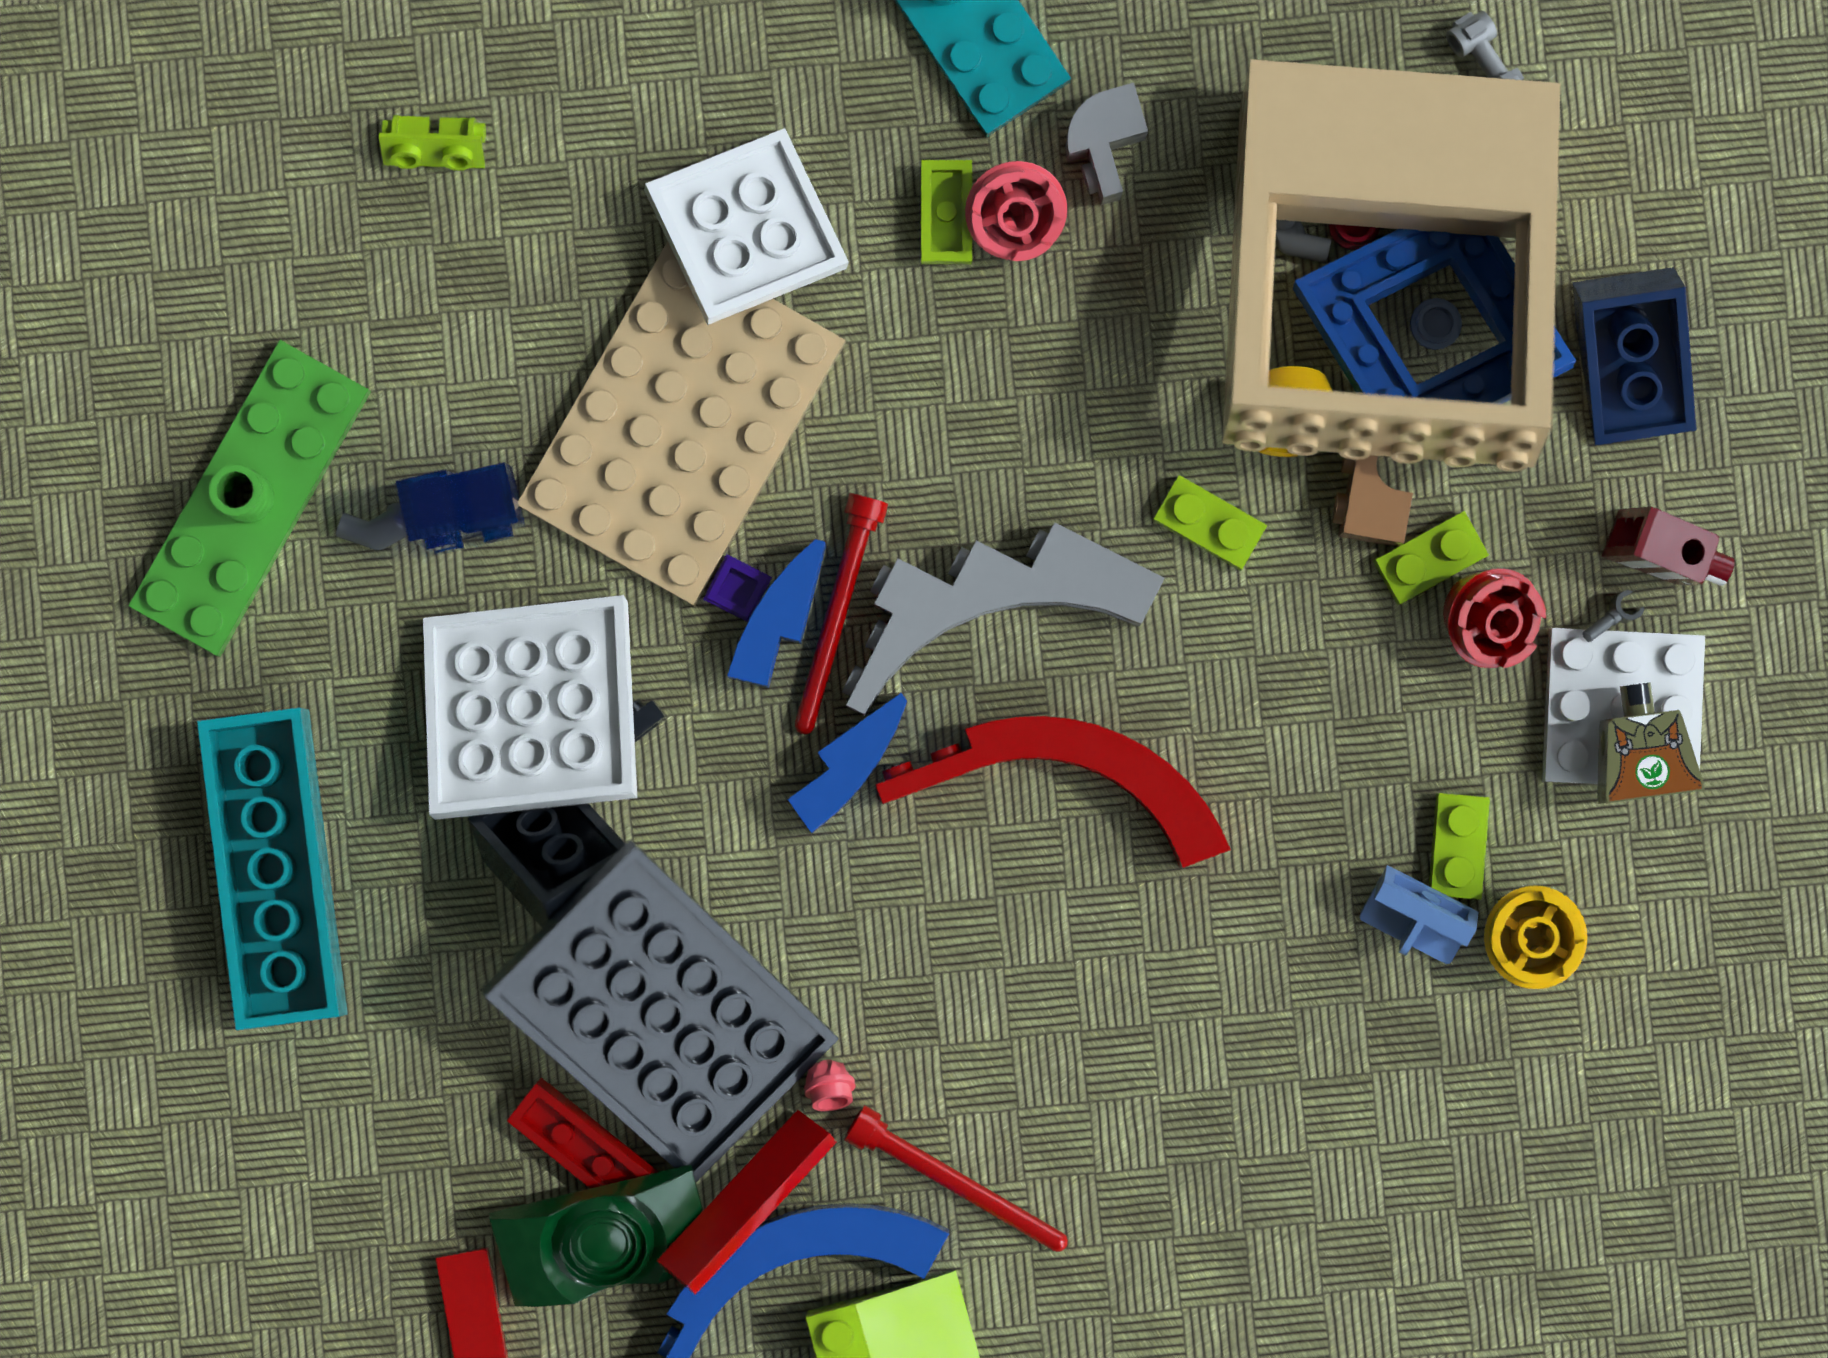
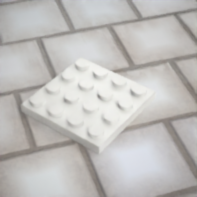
(529, 707)

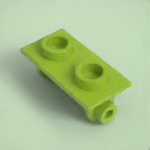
(409, 144)

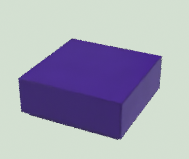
(737, 588)

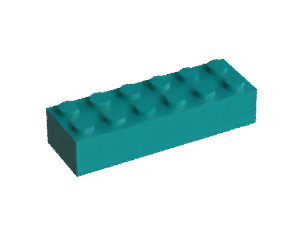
(272, 868)

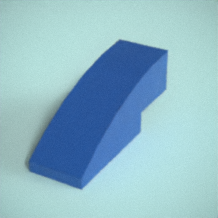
(778, 616)
(850, 764)

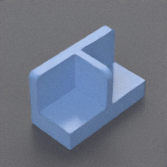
(1419, 916)

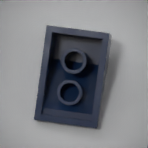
(1635, 355)

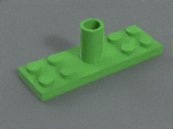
(225, 552)

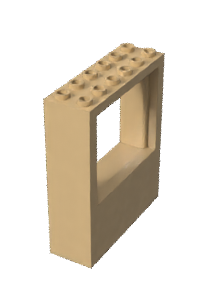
(1394, 157)

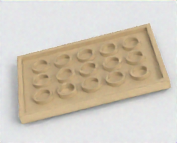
(679, 430)

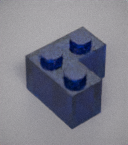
(450, 507)

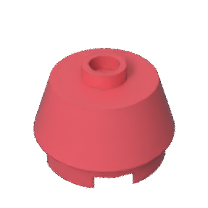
(1016, 210)

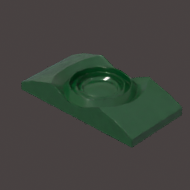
(594, 1237)

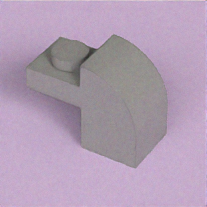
(1097, 127)

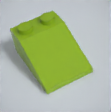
(897, 1322)

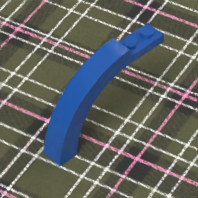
(801, 1234)

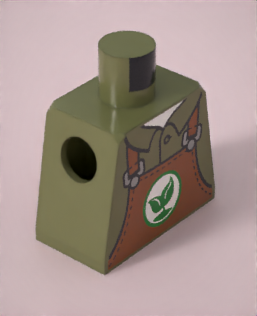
(1645, 751)

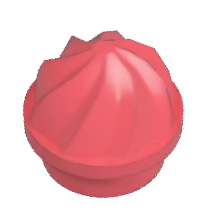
(829, 1086)

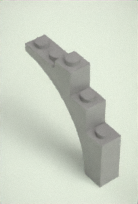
(922, 607)

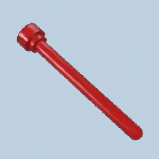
(863, 517)
(871, 1132)

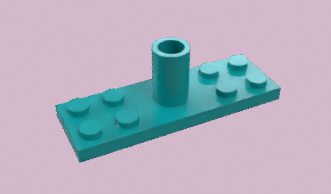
(988, 55)

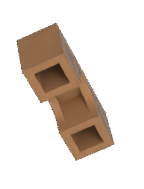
(1370, 507)

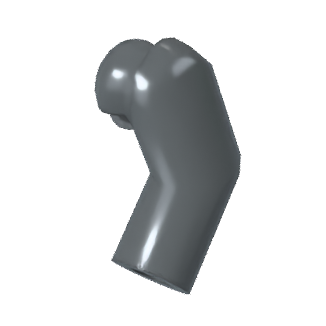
(1295, 242)
(374, 534)

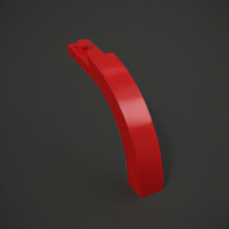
(1130, 765)

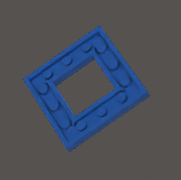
(1342, 290)

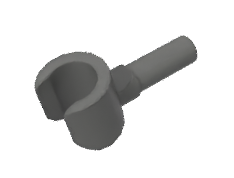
(1612, 617)

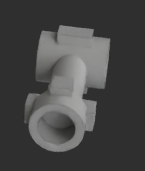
(1472, 36)

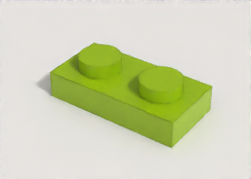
(943, 204)
(1210, 522)
(1431, 558)
(1459, 845)

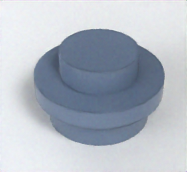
(1435, 323)

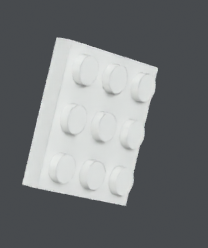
(746, 226)
(1586, 689)

